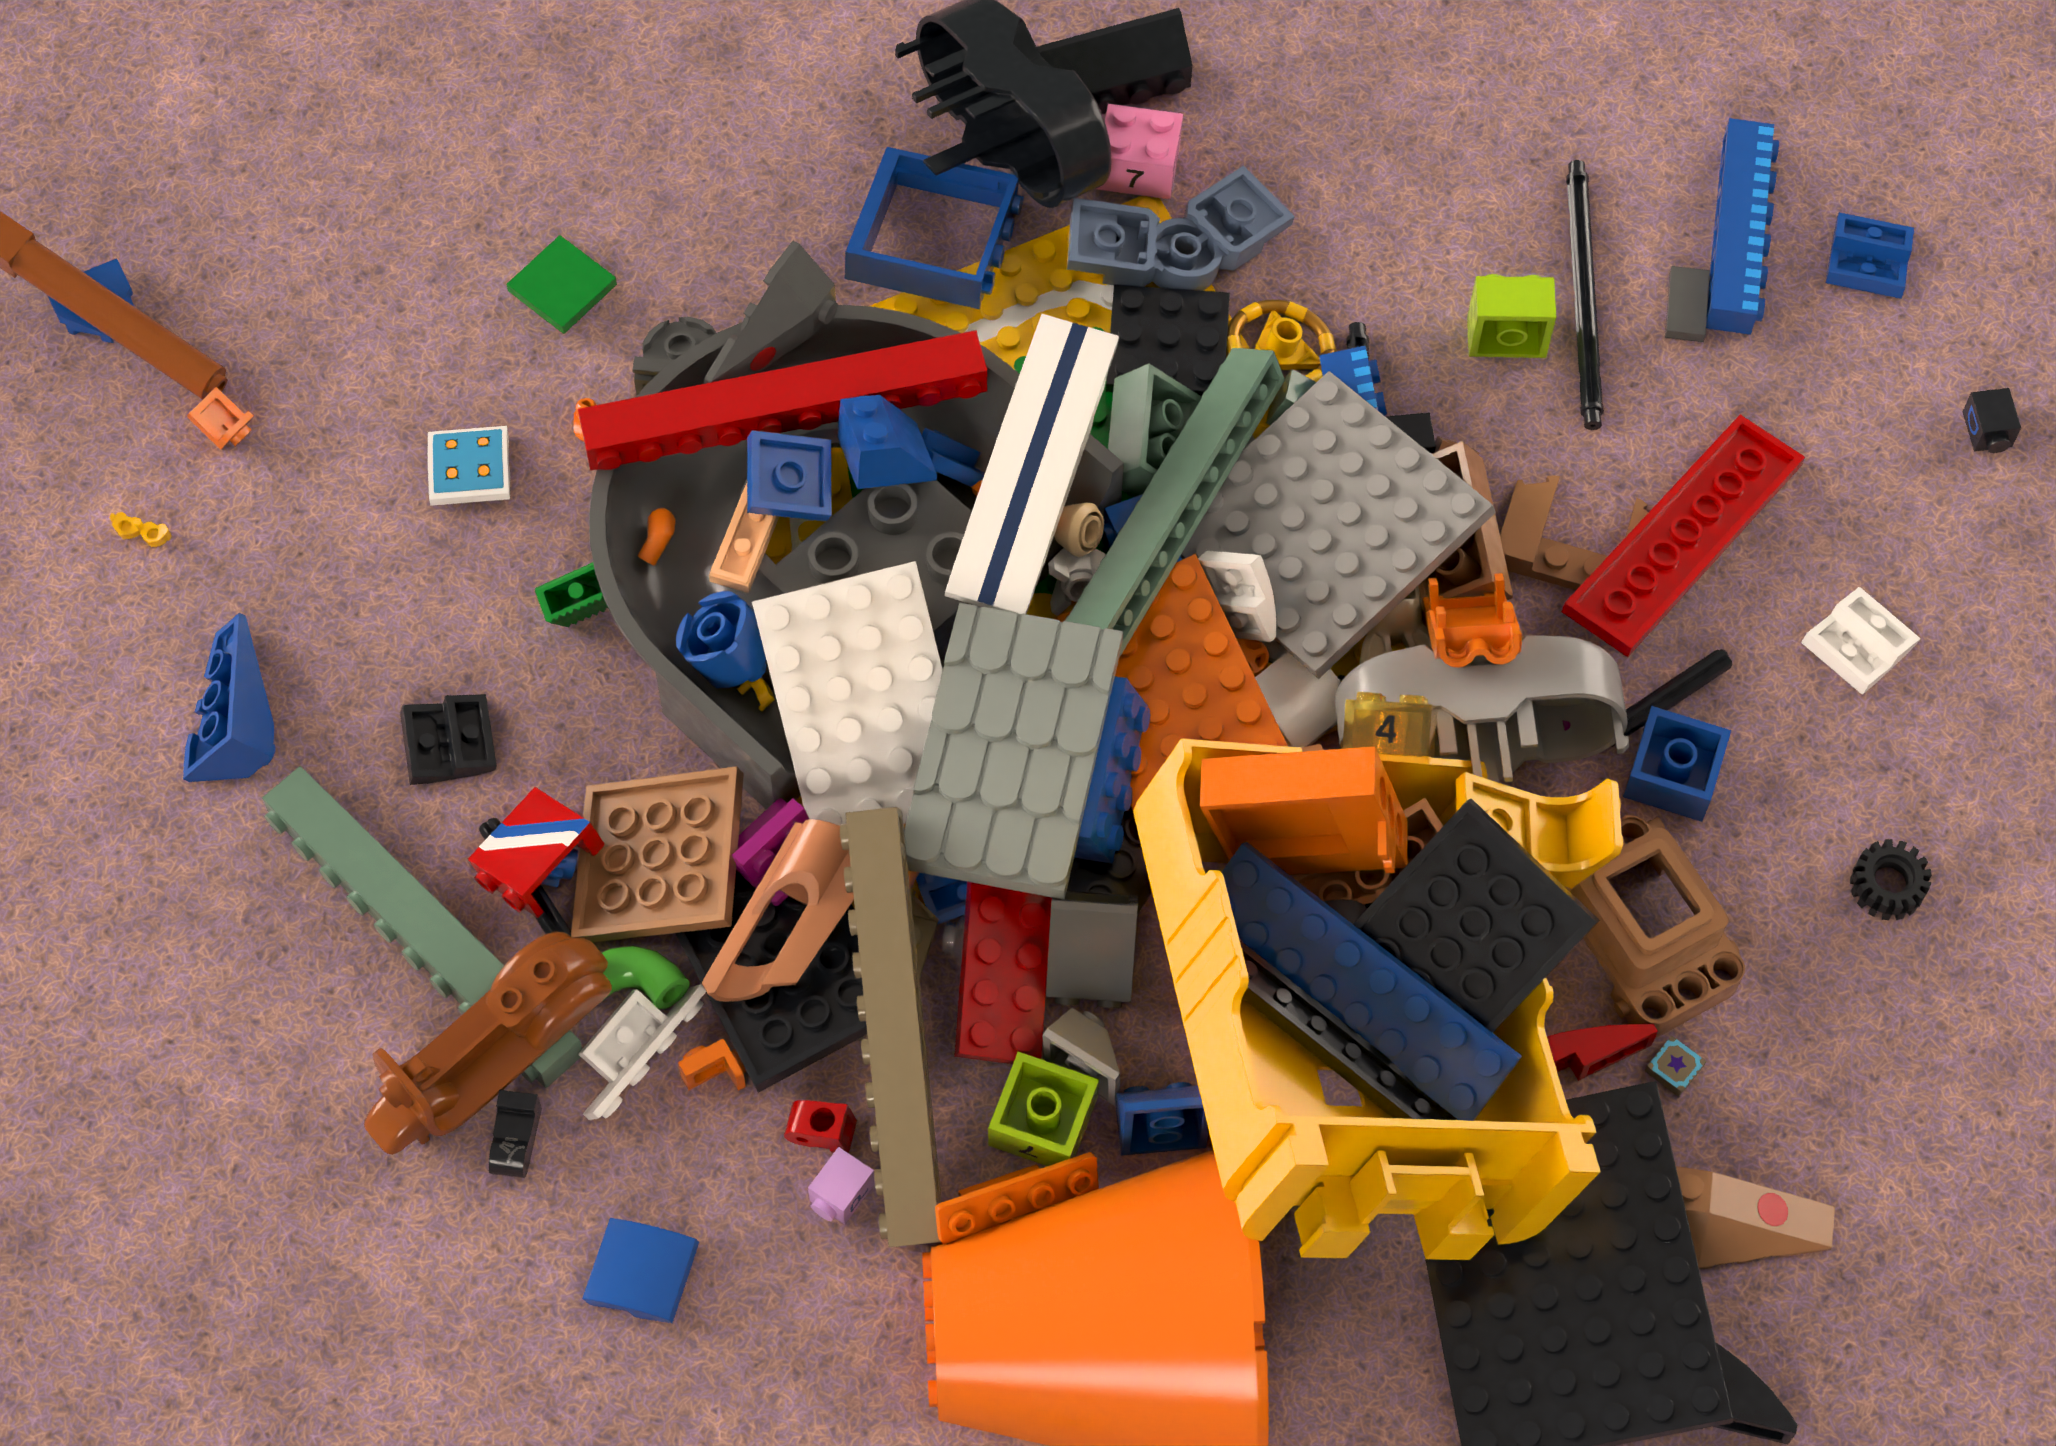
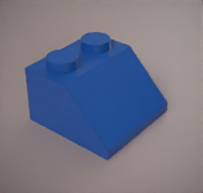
(882, 444)

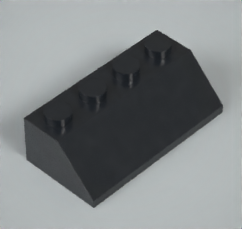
(1128, 59)

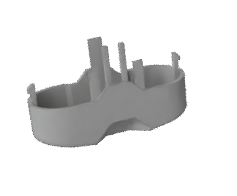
(1509, 708)

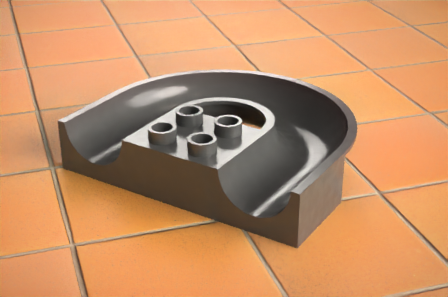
(866, 535)

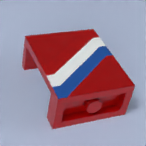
(530, 848)

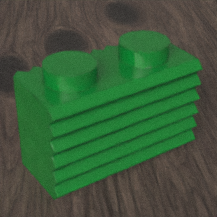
(571, 597)

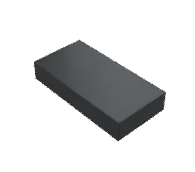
(1687, 304)

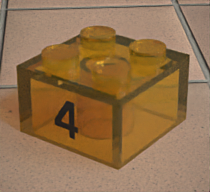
(1391, 727)

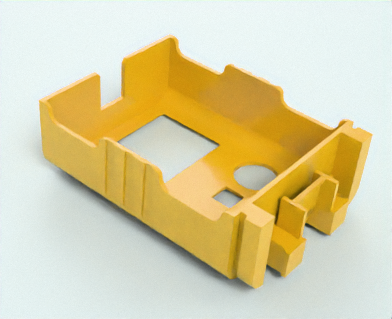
(1263, 1089)

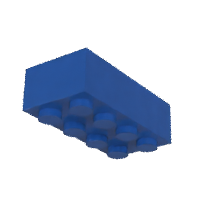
(1111, 779)

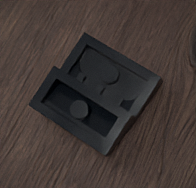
(448, 739)

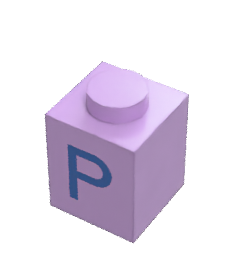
(840, 1187)

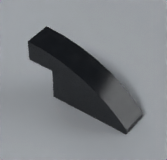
(1753, 1404)

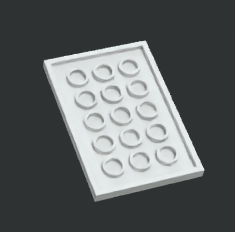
(853, 687)

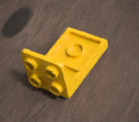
(1564, 834)

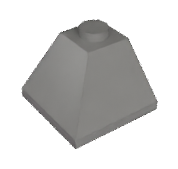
(1084, 1046)

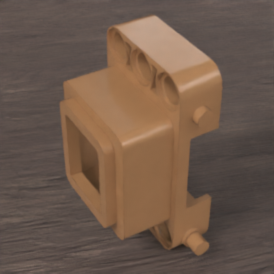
(1684, 957)

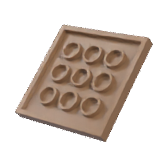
(662, 857)

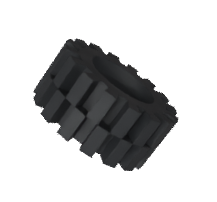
(1880, 899)

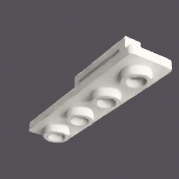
(630, 1040)

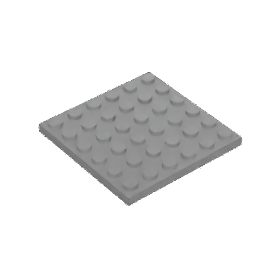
(1341, 518)

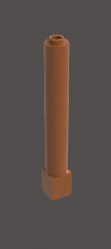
(106, 310)

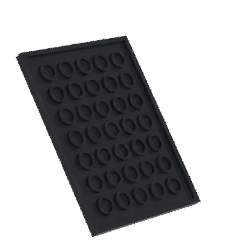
(1597, 1317)

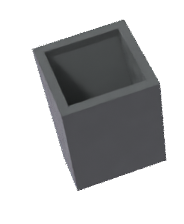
(1092, 948)

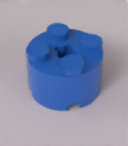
(723, 641)

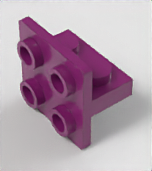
(764, 838)

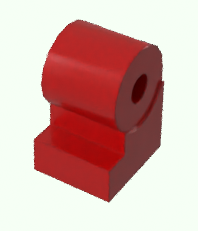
(821, 1125)

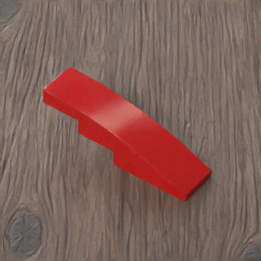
(1598, 1047)

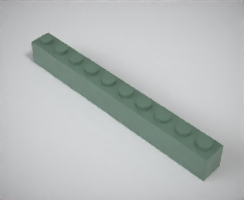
(1180, 493)
(397, 902)

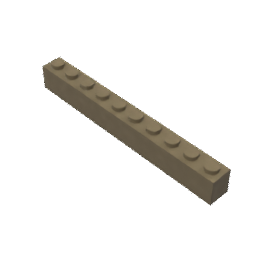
(894, 1025)

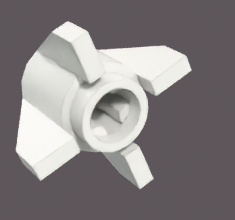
(1072, 577)

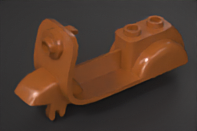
(521, 1016)

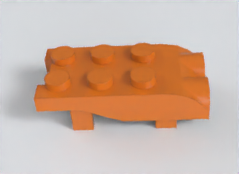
(1472, 626)

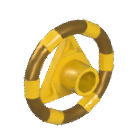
(1284, 334)

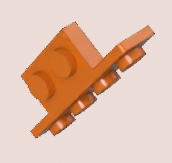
(1014, 1196)

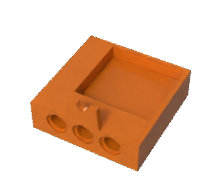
(1307, 809)

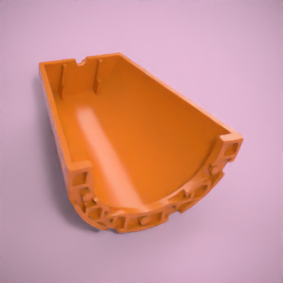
(1106, 1319)

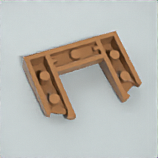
(1544, 558)

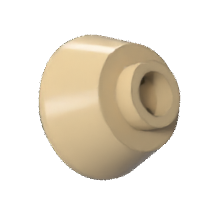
(1080, 528)

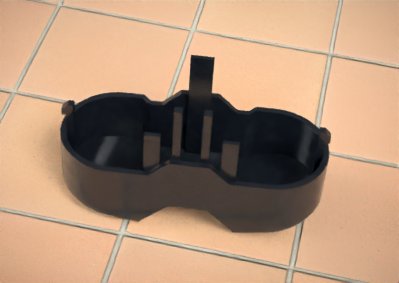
(1012, 102)

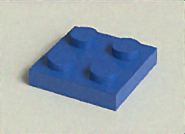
(789, 476)

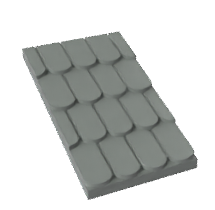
(1011, 750)

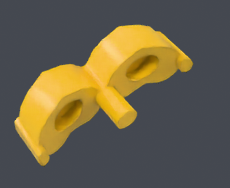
(132, 527)
(762, 692)

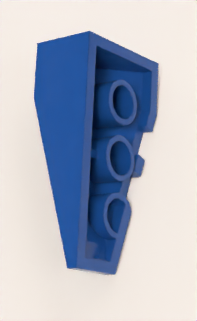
(235, 712)

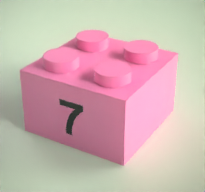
(1142, 150)

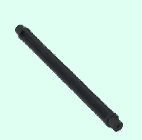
(1585, 295)

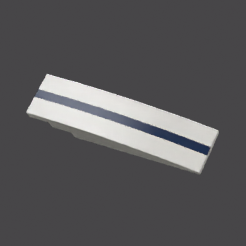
(1032, 466)

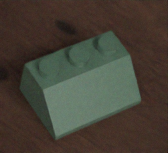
(1146, 421)

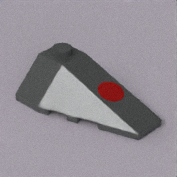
(787, 315)

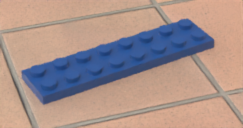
(1366, 986)

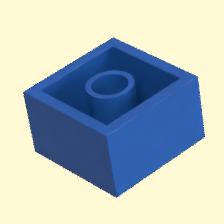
(1677, 763)

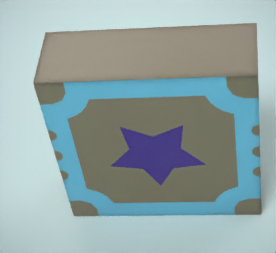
(1675, 1066)

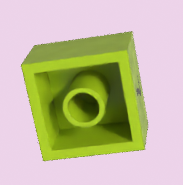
(1511, 316)
(1042, 1111)

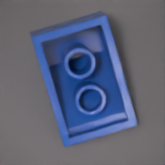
(1161, 1119)

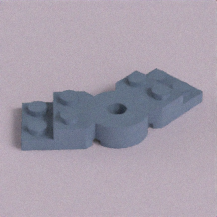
(1217, 232)

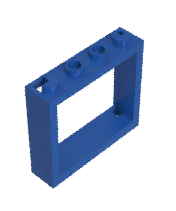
(921, 279)

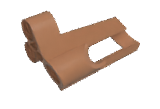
(810, 871)

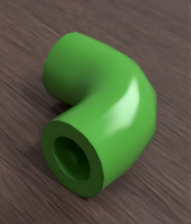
(647, 972)

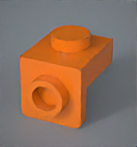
(221, 419)
(707, 1062)

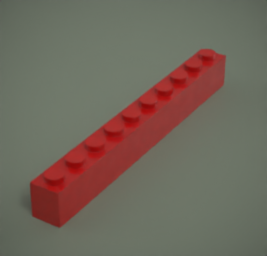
(780, 400)

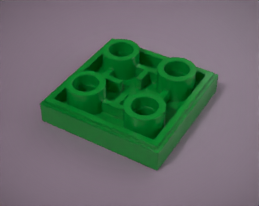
(561, 284)

